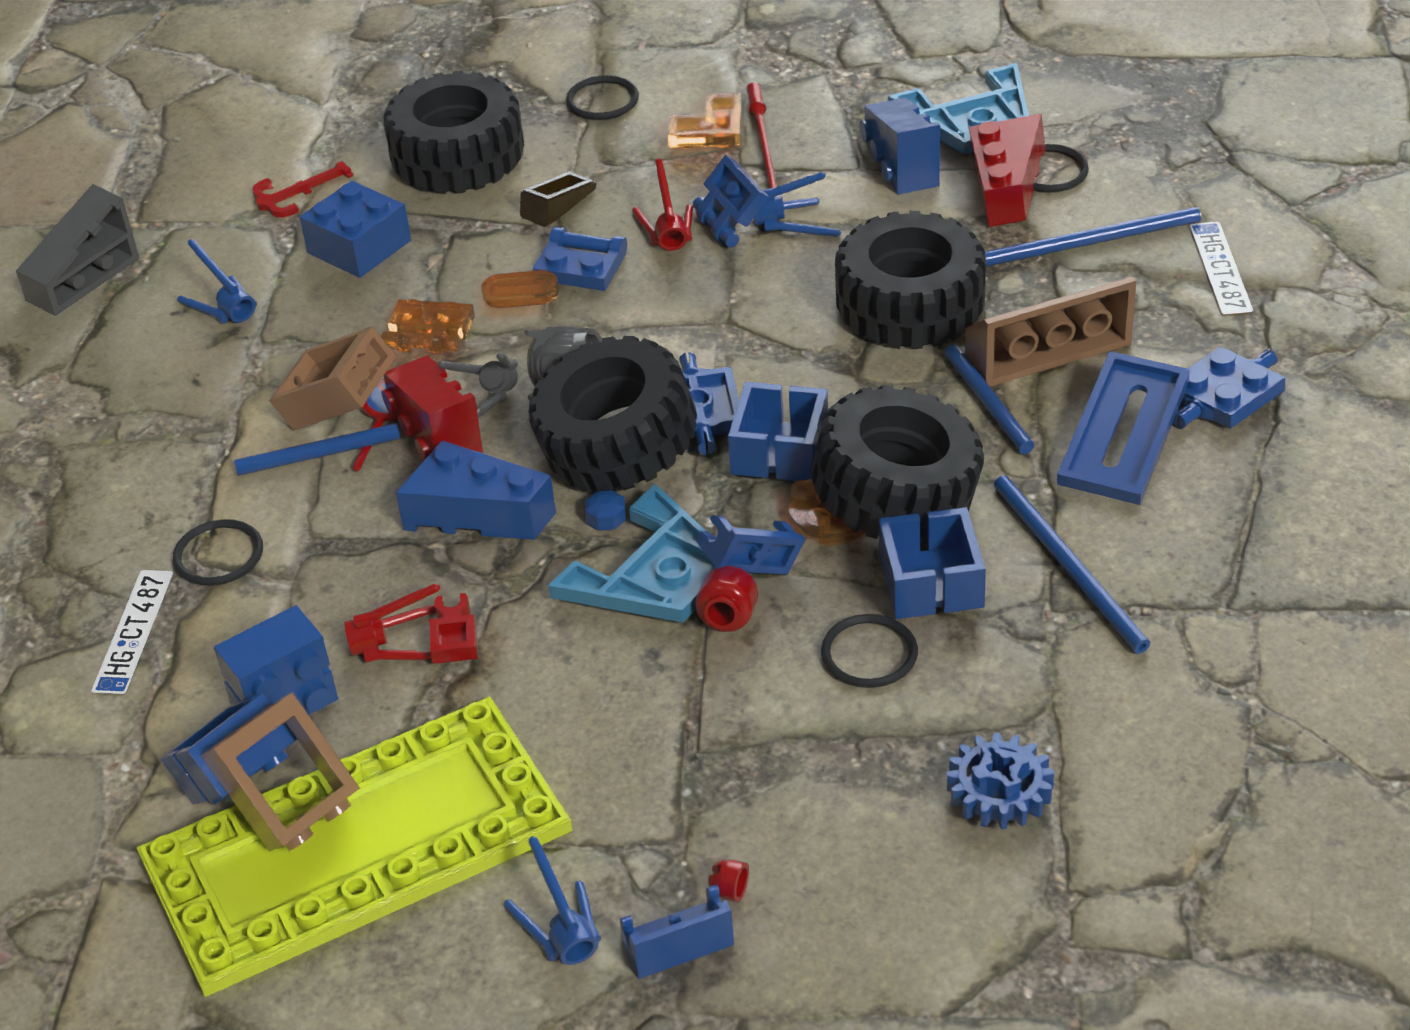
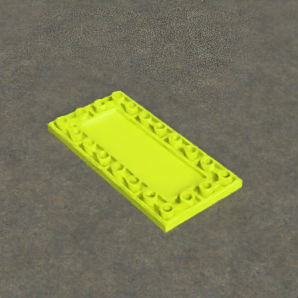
(424, 819)

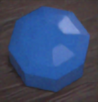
(605, 510)

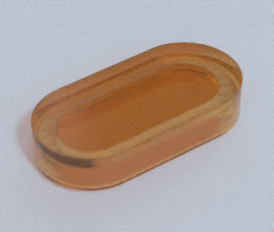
(520, 289)

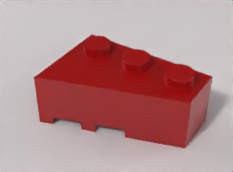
(431, 407)

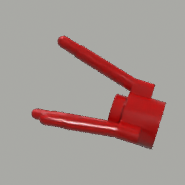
(670, 229)
(368, 632)

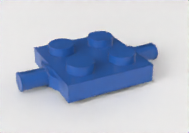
(1229, 387)
(714, 399)

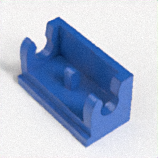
(752, 548)
(678, 936)

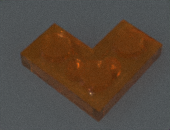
(717, 127)

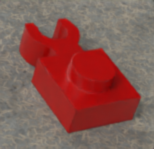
(453, 632)

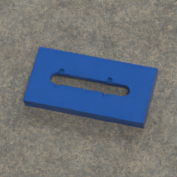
(1118, 378)

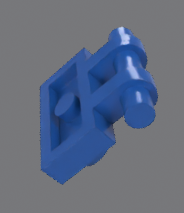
(737, 193)

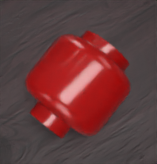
(727, 598)

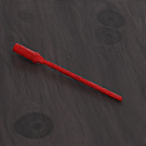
(757, 109)

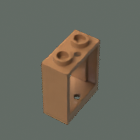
(333, 378)
(246, 796)

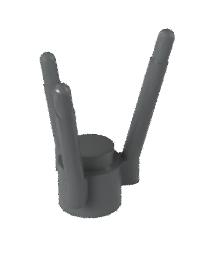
(494, 377)

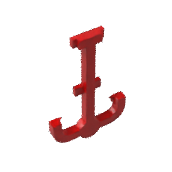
(268, 202)

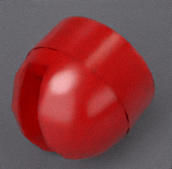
(731, 879)

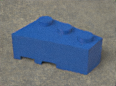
(903, 144)
(478, 493)

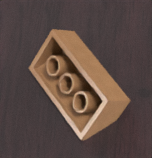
(1052, 332)

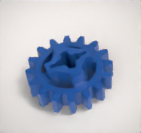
(1000, 780)

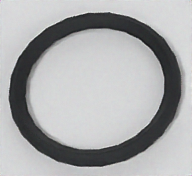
(602, 115)
(1068, 185)
(219, 580)
(865, 682)

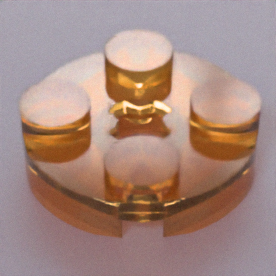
(810, 517)

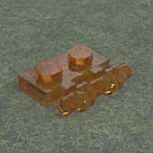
(428, 325)

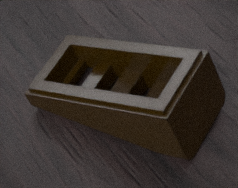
(554, 197)

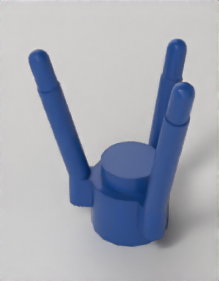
(775, 207)
(231, 299)
(570, 934)

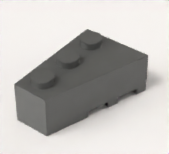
(79, 252)

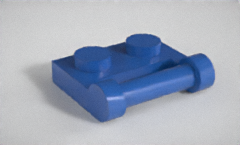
(580, 267)

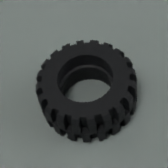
(454, 132)
(910, 279)
(898, 426)
(620, 447)

